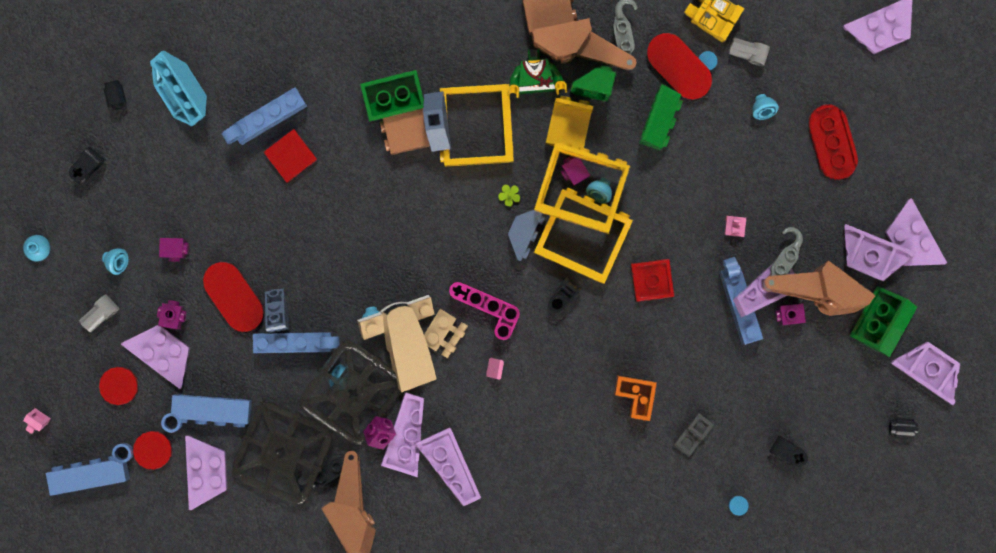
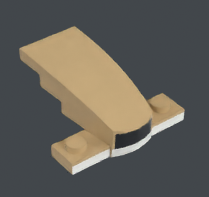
(404, 340)

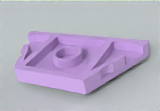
(883, 27)
(913, 234)
(872, 254)
(161, 352)
(931, 369)
(204, 471)

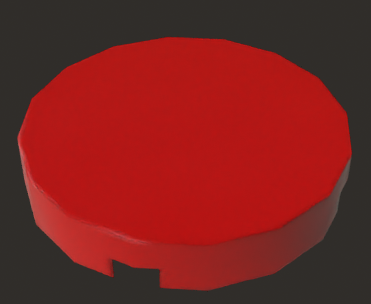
(118, 385)
(152, 450)

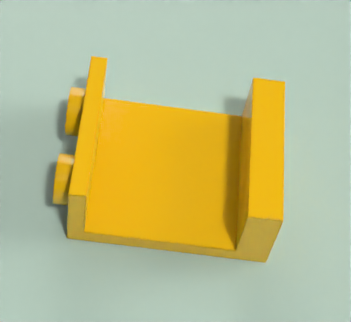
(569, 122)

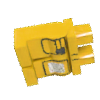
(715, 17)

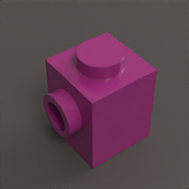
(574, 170)
(173, 248)
(790, 314)

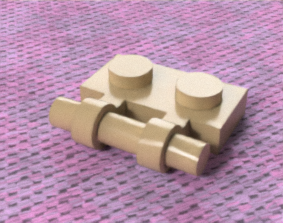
(438, 330)

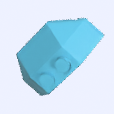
(178, 88)

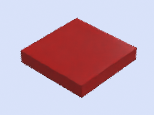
(290, 155)
(652, 280)

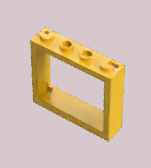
(584, 154)
(508, 158)
(603, 209)

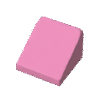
(495, 368)

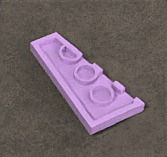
(754, 295)
(401, 451)
(449, 463)

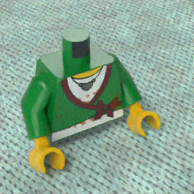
(535, 76)

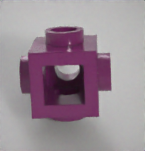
(165, 318)
(379, 432)

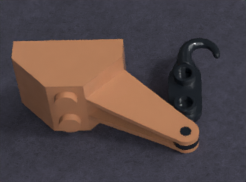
(347, 512)

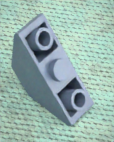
(436, 121)
(523, 231)
(276, 311)

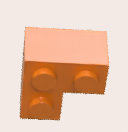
(642, 395)

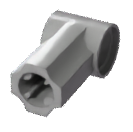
(753, 52)
(103, 310)

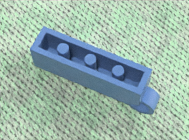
(265, 117)
(733, 285)
(294, 342)
(208, 409)
(91, 475)

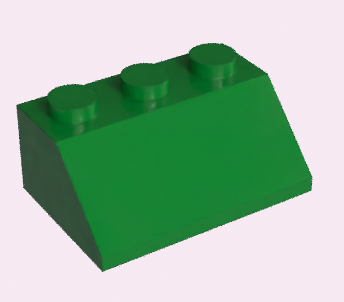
(595, 84)
(392, 95)
(661, 118)
(883, 321)

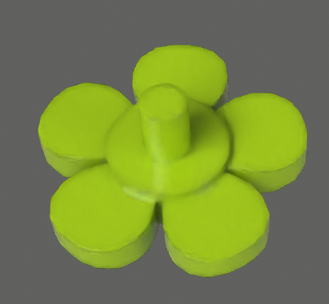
(509, 195)

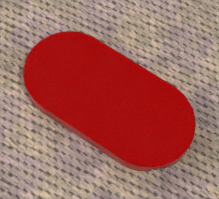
(679, 66)
(833, 142)
(233, 296)

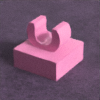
(735, 226)
(36, 420)

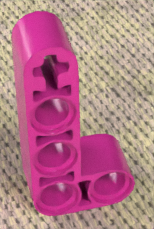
(483, 305)

